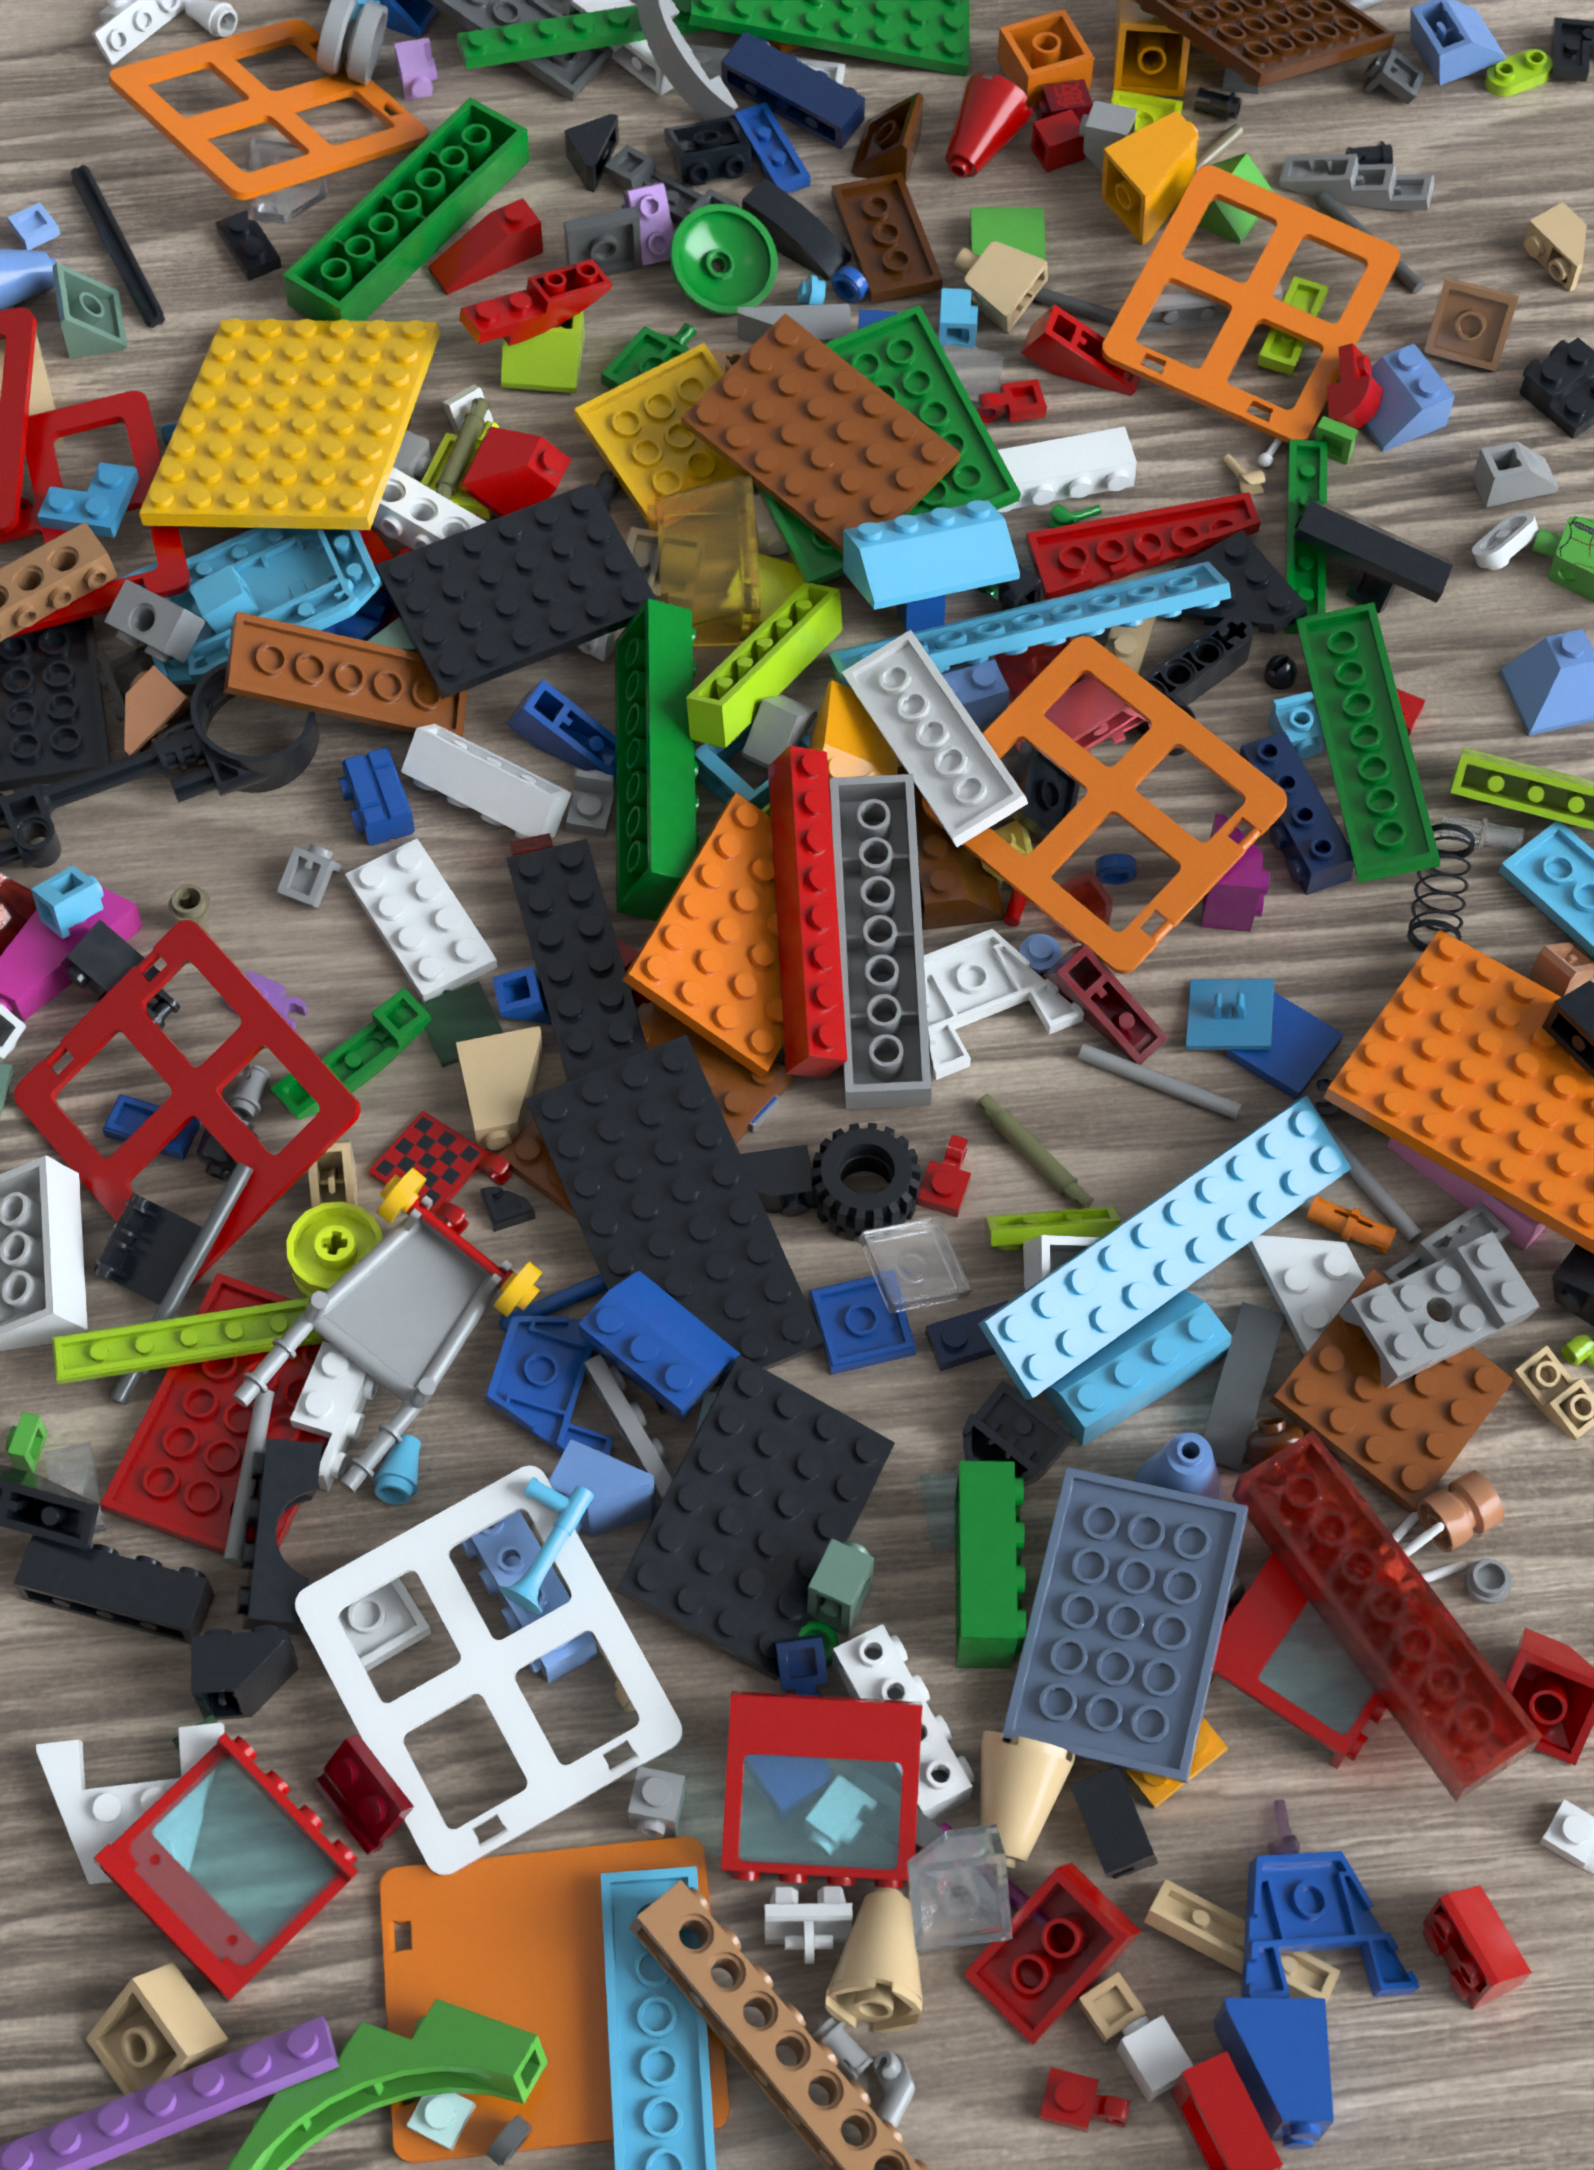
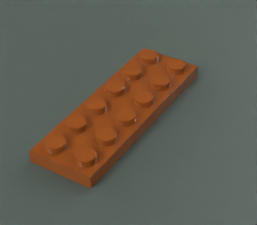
(336, 676)

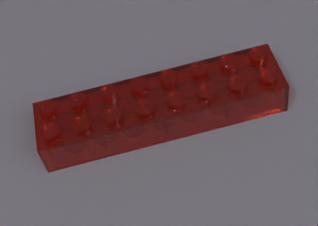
(1386, 1616)

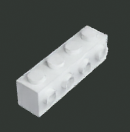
(484, 782)
(875, 1669)

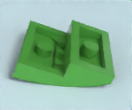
(1013, 226)

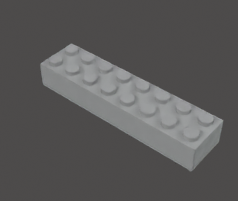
(880, 941)

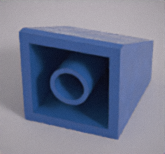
(1282, 2062)

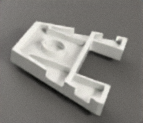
(976, 982)
(104, 1813)

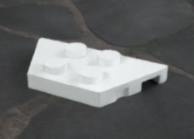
(1307, 1281)

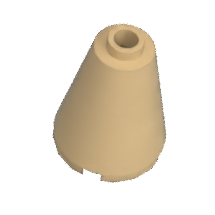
(1019, 1789)
(878, 1967)

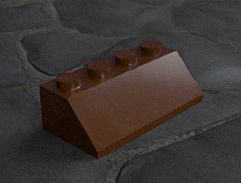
(951, 878)

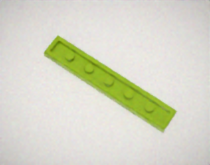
(176, 1341)

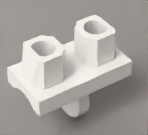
(808, 1925)

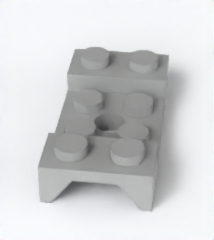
(1472, 1286)

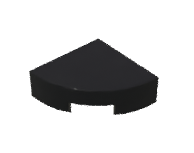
(506, 1208)

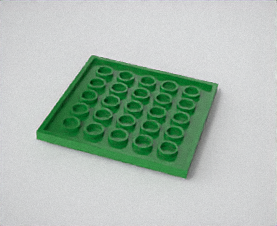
(913, 369)

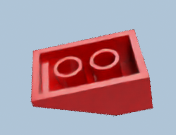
(1049, 1968)

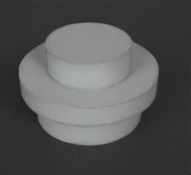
(1488, 1581)

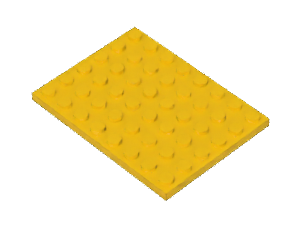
(292, 425)

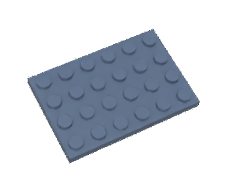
(1126, 1623)

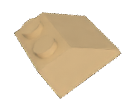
(155, 2031)

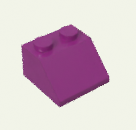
(1239, 892)

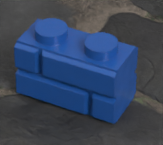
(377, 796)

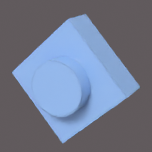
(33, 226)

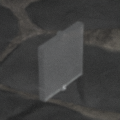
(976, 369)

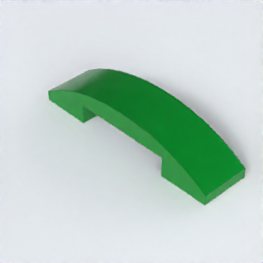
(363, 1054)

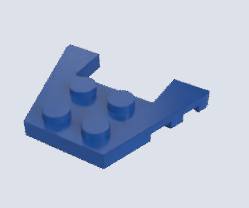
(541, 1379)
(1313, 1906)

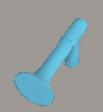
(571, 1510)

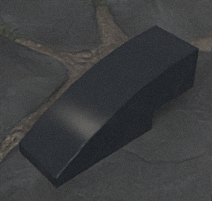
(796, 230)

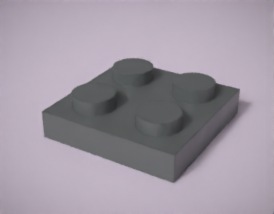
(608, 239)

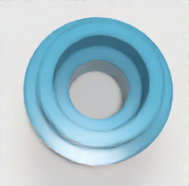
(811, 291)

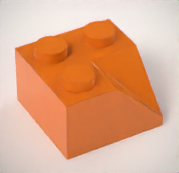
(1044, 53)

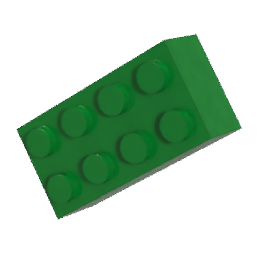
(988, 1565)

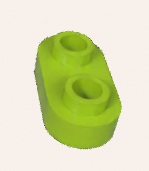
(1518, 73)

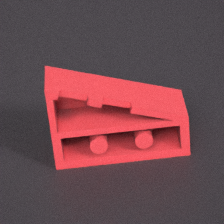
(1091, 714)

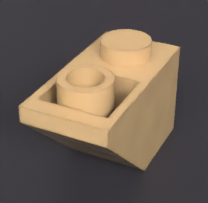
(1558, 243)

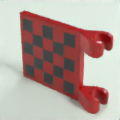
(444, 1160)

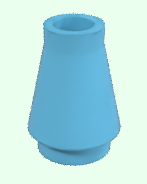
(398, 1474)

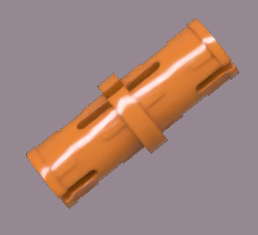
(1351, 1224)

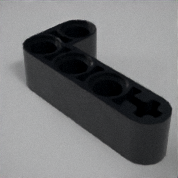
(1202, 665)

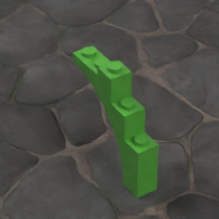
(448, 2054)

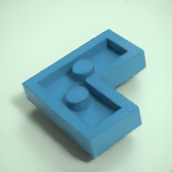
(99, 507)

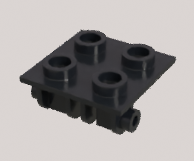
(146, 1248)

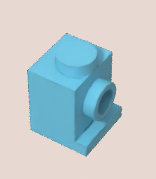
(957, 318)
(1300, 721)
(67, 900)

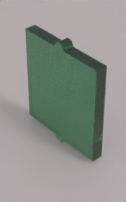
(458, 1018)

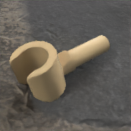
(1248, 481)

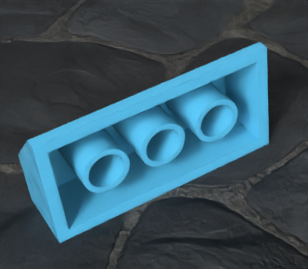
(929, 554)
(1139, 1367)

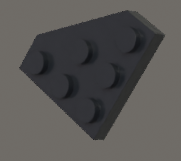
(1255, 587)

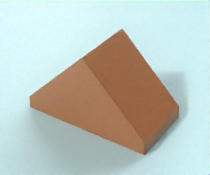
(1562, 968)

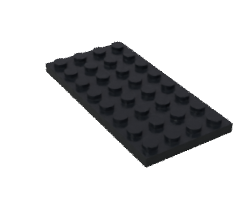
(673, 1199)

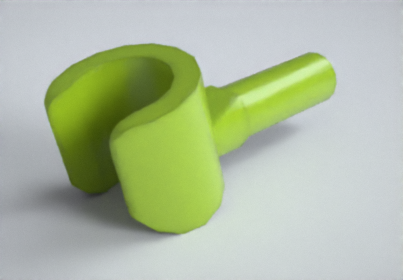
(1578, 1350)

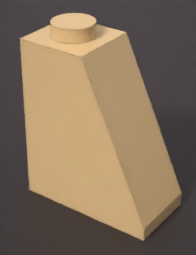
(497, 1079)

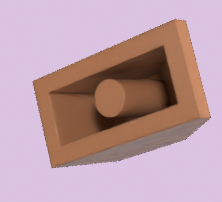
(150, 709)

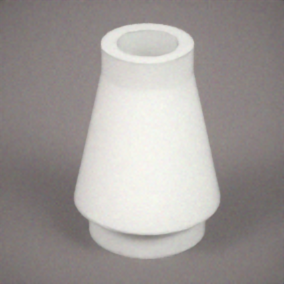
(213, 16)

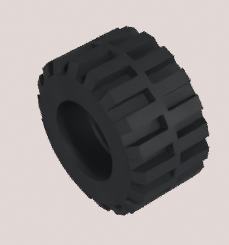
(872, 1152)

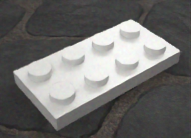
(421, 920)

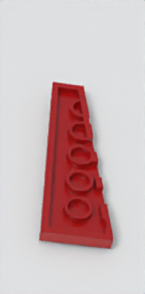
(1114, 547)

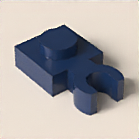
(802, 1663)

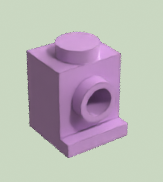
(415, 68)

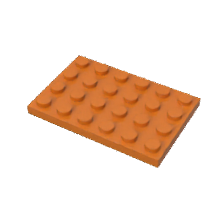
(717, 942)

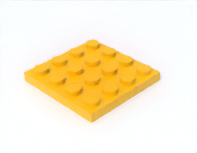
(642, 431)

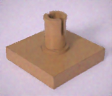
(1471, 324)

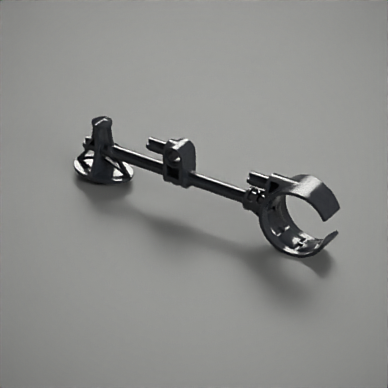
(181, 744)

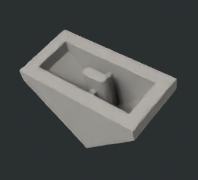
(776, 727)

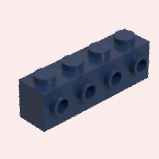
(793, 90)
(1306, 830)

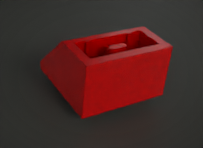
(1474, 1946)

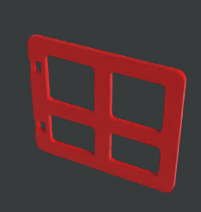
(194, 1090)

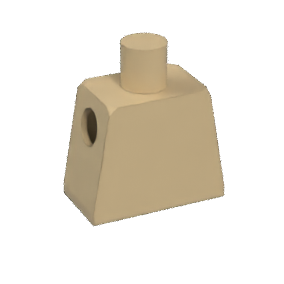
(1002, 281)

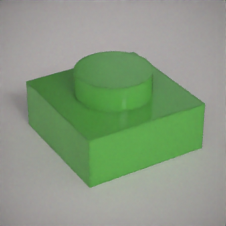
(1340, 439)
(26, 1442)

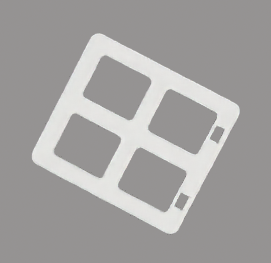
(485, 1670)

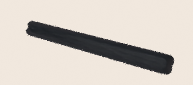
(117, 246)

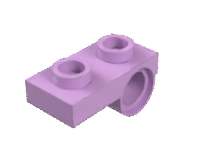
(655, 221)

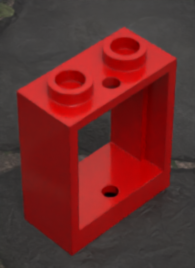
(1223, 2118)

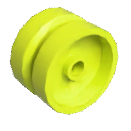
(328, 1244)

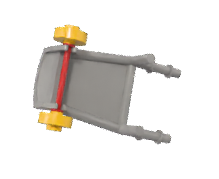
(402, 1312)

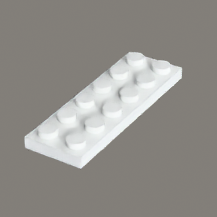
(934, 738)

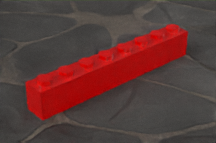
(807, 913)

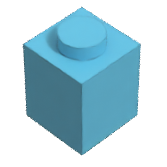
(221, 597)

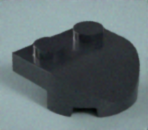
(1015, 1432)

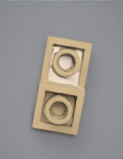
(1552, 1389)

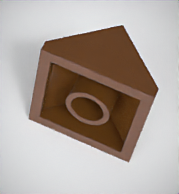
(890, 140)

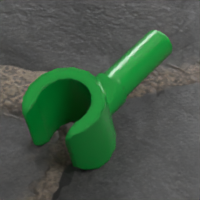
(1063, 517)

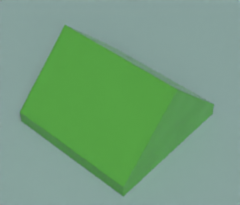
(1227, 219)

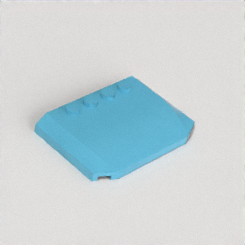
(294, 578)

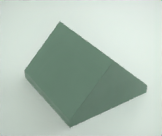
(88, 314)

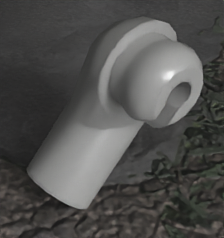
(896, 2085)

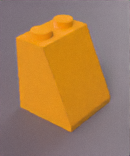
(1148, 54)
(1149, 173)

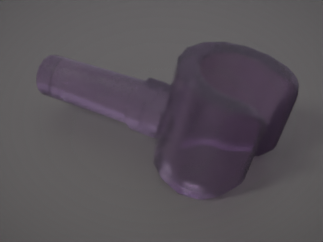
(1287, 1843)

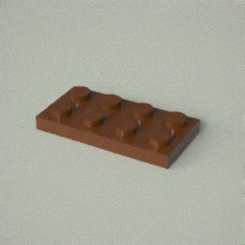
(886, 237)

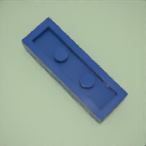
(772, 148)

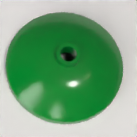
(737, 245)

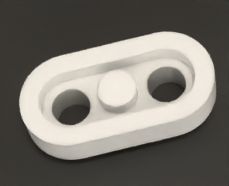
(1505, 540)

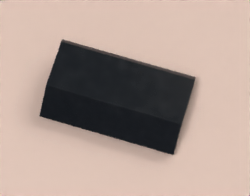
(1372, 549)

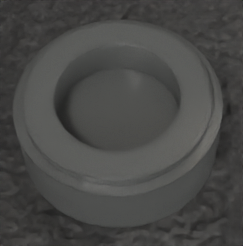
(509, 2140)

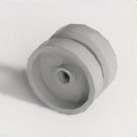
(352, 39)

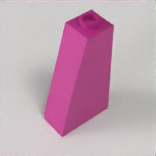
(32, 962)

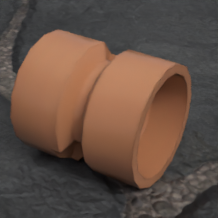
(1465, 1508)

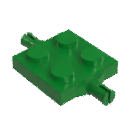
(644, 353)

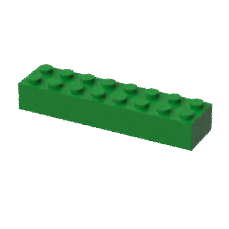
(408, 216)
(654, 758)

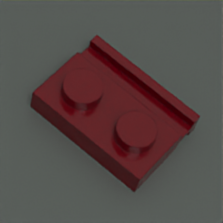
(363, 1794)

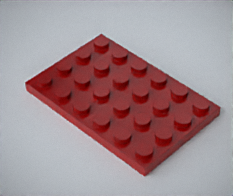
(193, 1438)

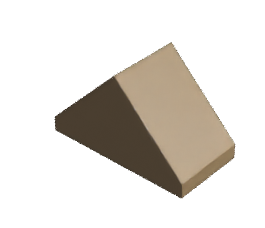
(334, 1176)

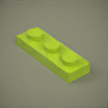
(1281, 350)
(1011, 1230)

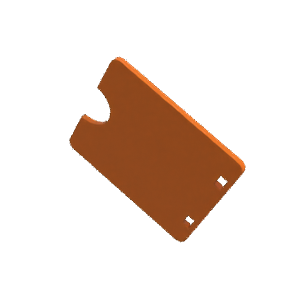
(527, 1950)

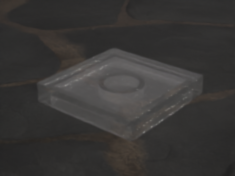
(914, 1264)

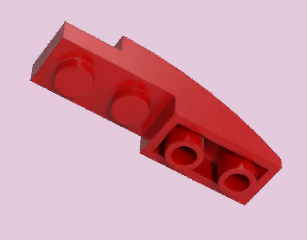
(543, 305)

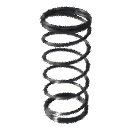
(1430, 923)

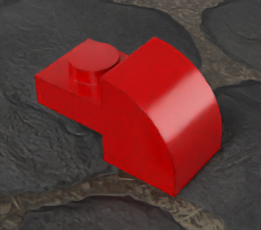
(1358, 394)

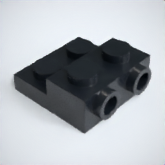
(709, 150)
(1563, 386)

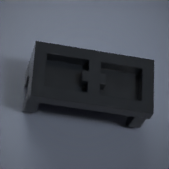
(1113, 1823)

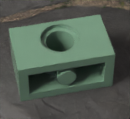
(840, 1586)

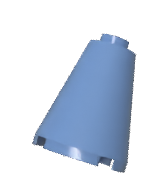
(24, 275)
(1184, 1466)

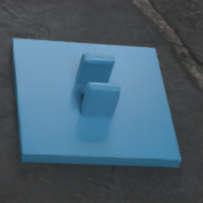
(1230, 1014)

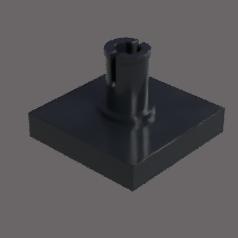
(1047, 790)

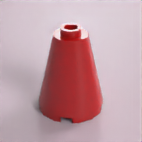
(986, 121)

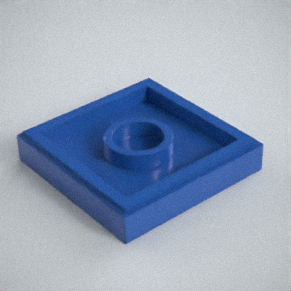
(1297, 1049)
(858, 1326)

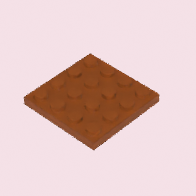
(1393, 1435)

